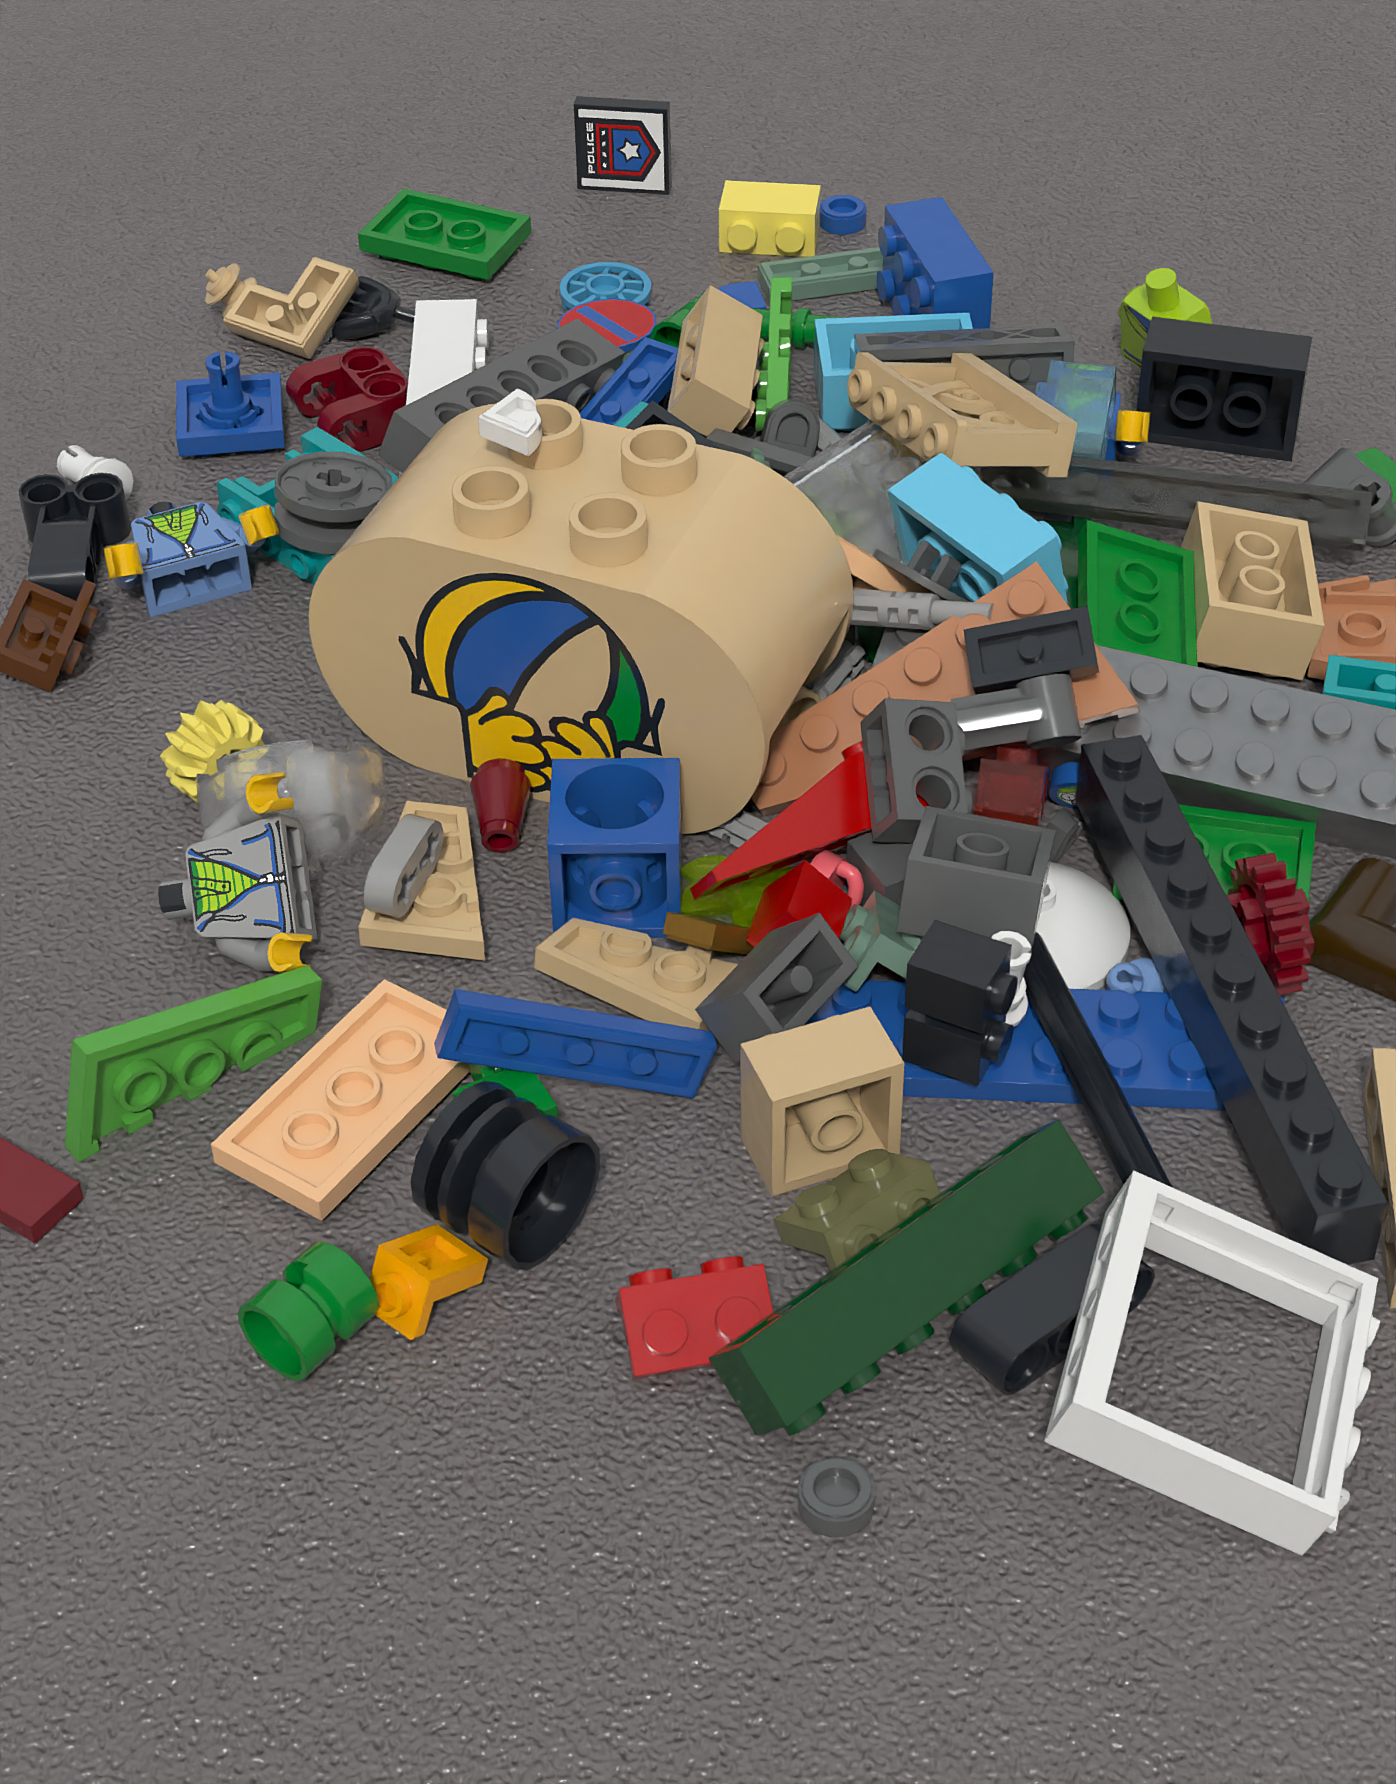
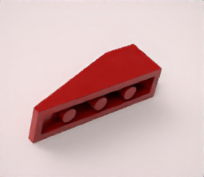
(815, 822)

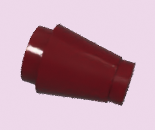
(500, 802)

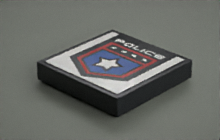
(623, 145)

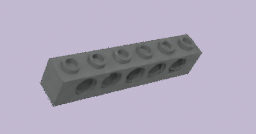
(560, 366)

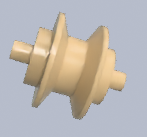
(225, 286)

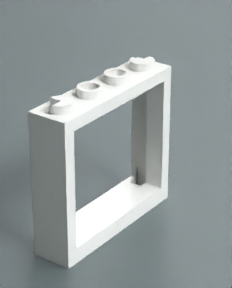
(1265, 1266)

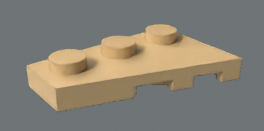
(446, 910)
(632, 972)

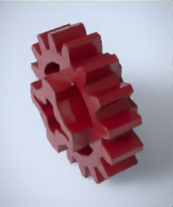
(1273, 919)

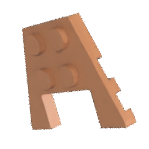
(1356, 621)

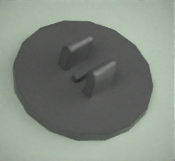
(919, 567)

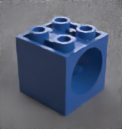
(615, 842)

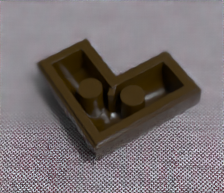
(1356, 928)

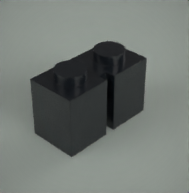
(958, 1003)

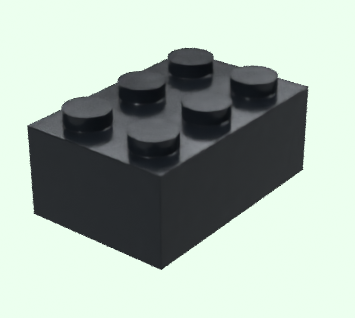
(1223, 387)

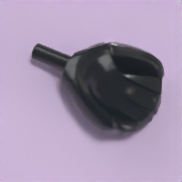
(370, 311)

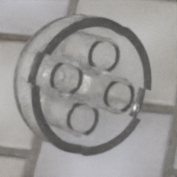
(335, 795)

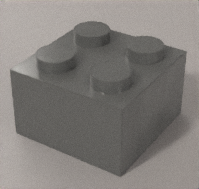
(975, 874)

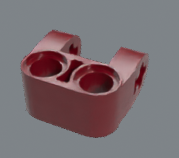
(352, 387)

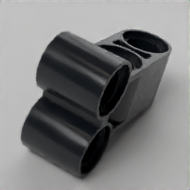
(71, 528)

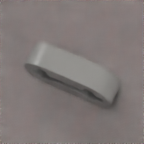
(403, 865)

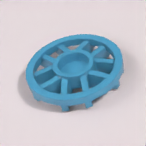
(583, 286)

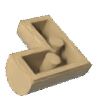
(298, 319)

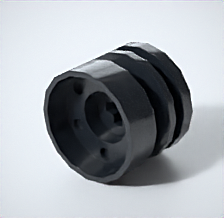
(505, 1174)

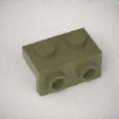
(857, 1205)

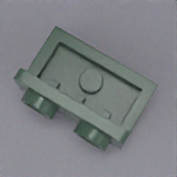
(873, 937)

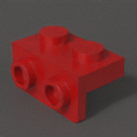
(687, 1319)

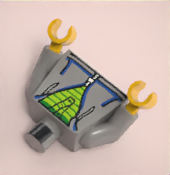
(249, 882)

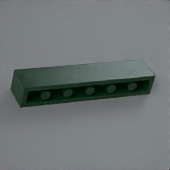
(905, 1280)

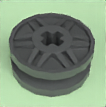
(326, 498)

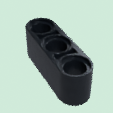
(1031, 1317)

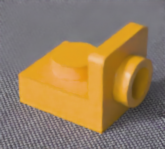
(420, 1270)

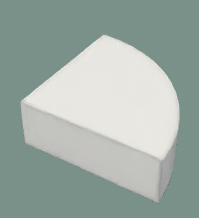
(513, 423)

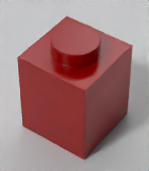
(797, 896)

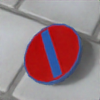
(617, 320)

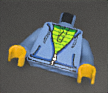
(188, 554)

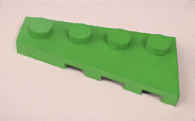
(181, 1050)

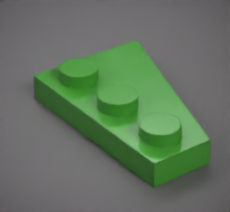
(776, 354)

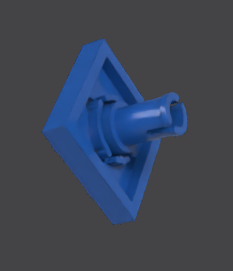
(229, 411)

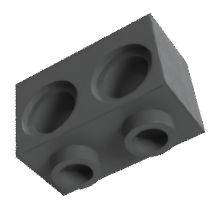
(900, 769)

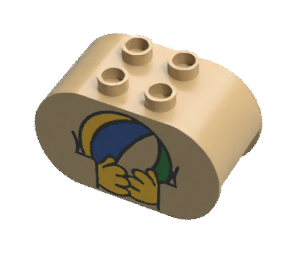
(583, 606)

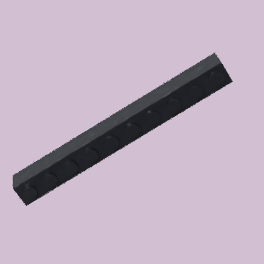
(1230, 1006)

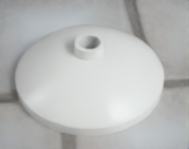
(1082, 927)

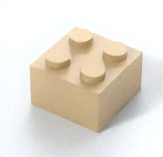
(819, 1098)

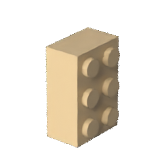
(1254, 590)

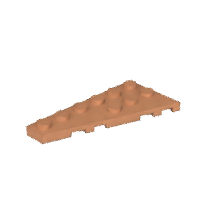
(927, 670)

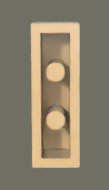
(716, 364)

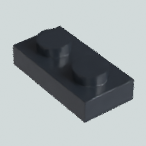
(1030, 648)

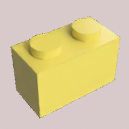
(769, 218)

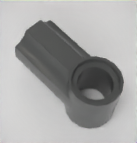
(1035, 713)

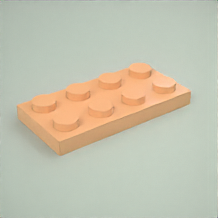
(343, 1103)

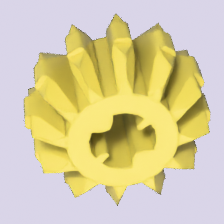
(204, 739)

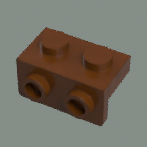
(41, 632)

